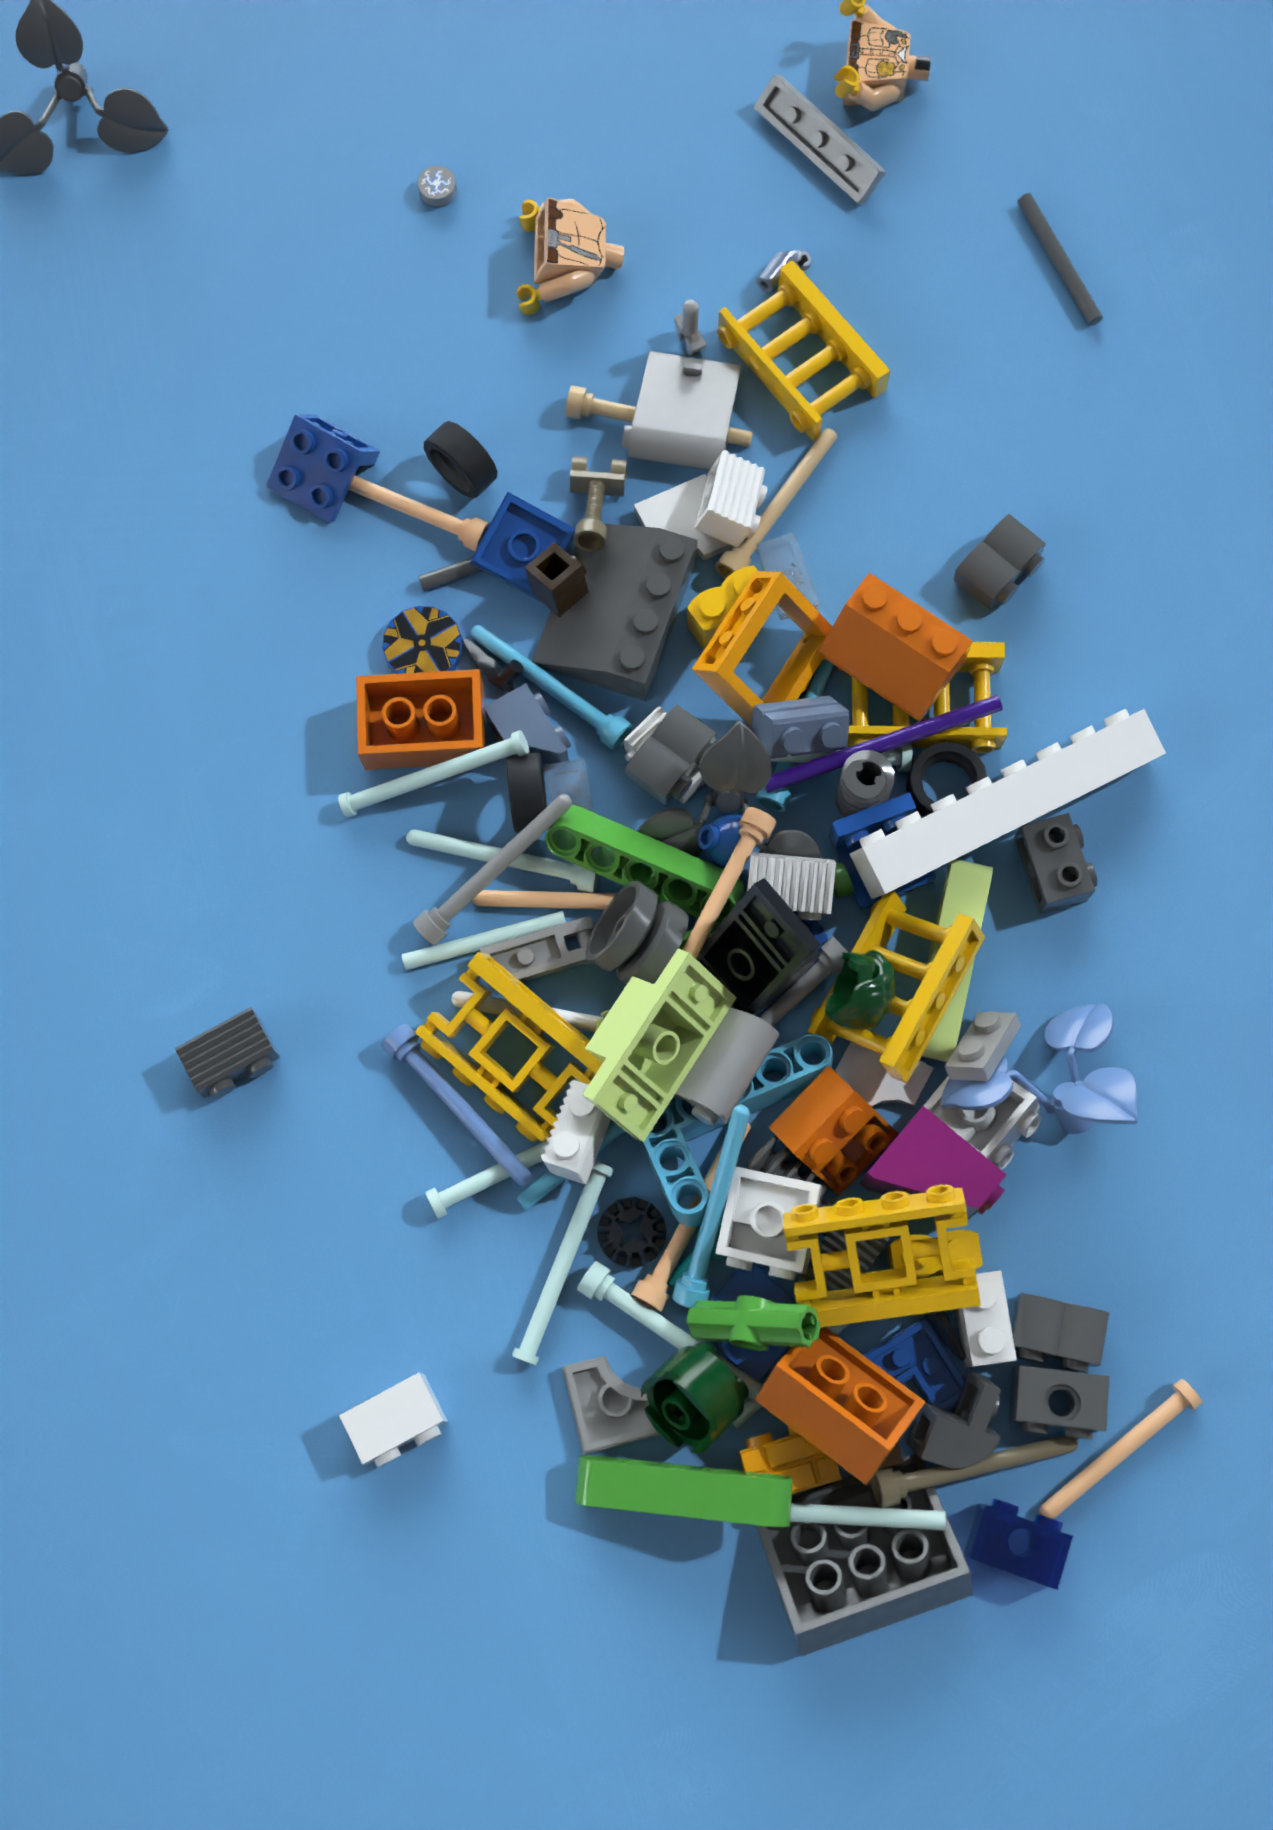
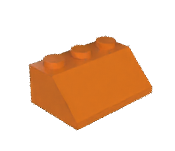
(895, 647)
(840, 1403)

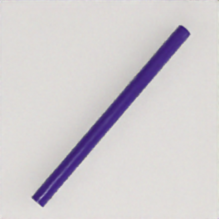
(885, 742)

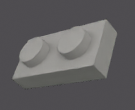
(983, 1046)

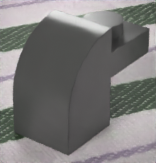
(959, 1436)

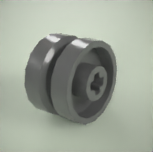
(637, 934)

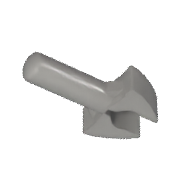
(687, 327)

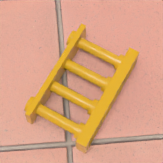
(817, 317)
(981, 662)
(937, 987)

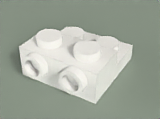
(992, 1129)
(754, 1222)

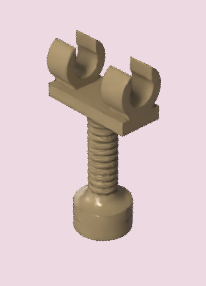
(591, 532)

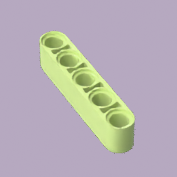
(963, 893)

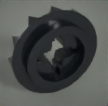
(635, 1252)

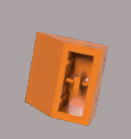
(833, 1130)

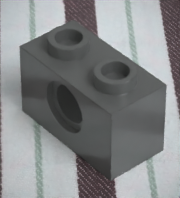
(1085, 1394)

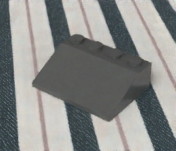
(627, 615)
(862, 1578)

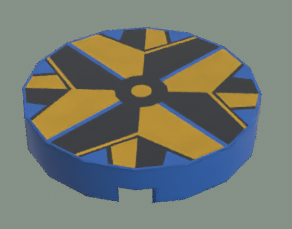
(422, 641)

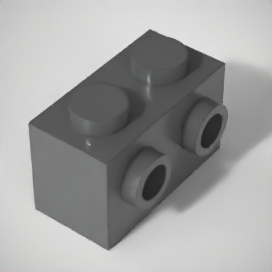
(1055, 863)

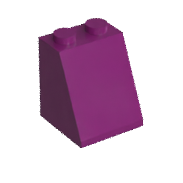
(933, 1155)

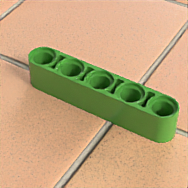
(625, 859)
(684, 1490)

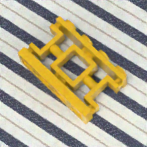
(535, 1020)
(889, 1291)

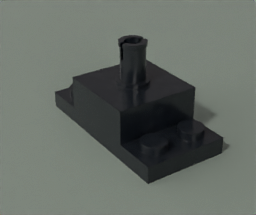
(759, 949)

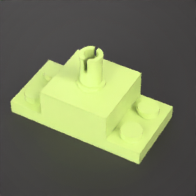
(654, 1041)

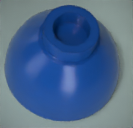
(720, 838)

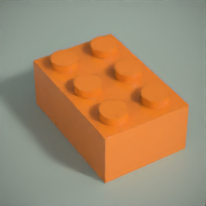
(419, 718)

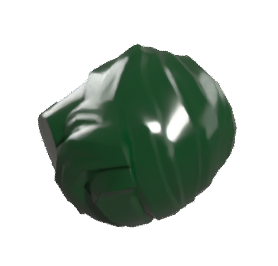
(862, 991)

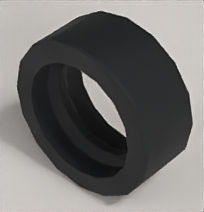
(460, 459)
(941, 752)
(525, 788)

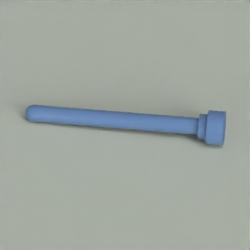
(403, 1045)

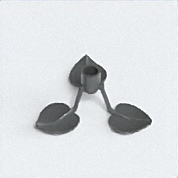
(49, 38)
(729, 768)

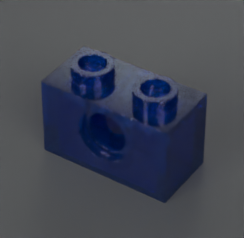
(1047, 1547)

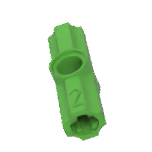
(754, 1323)

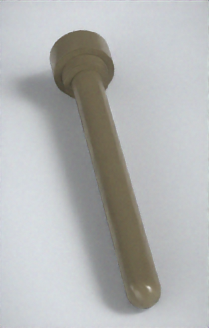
(892, 1486)

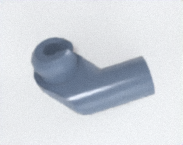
(770, 276)

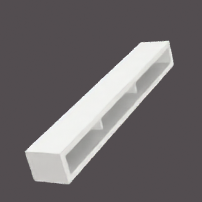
(1006, 804)

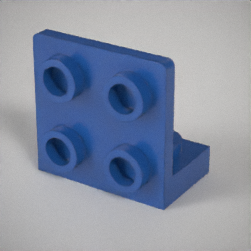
(318, 465)
(848, 830)

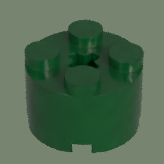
(694, 1397)

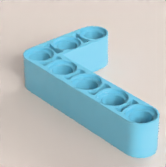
(759, 1095)

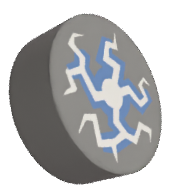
(437, 186)

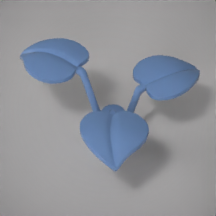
(1103, 1097)

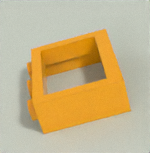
(738, 632)

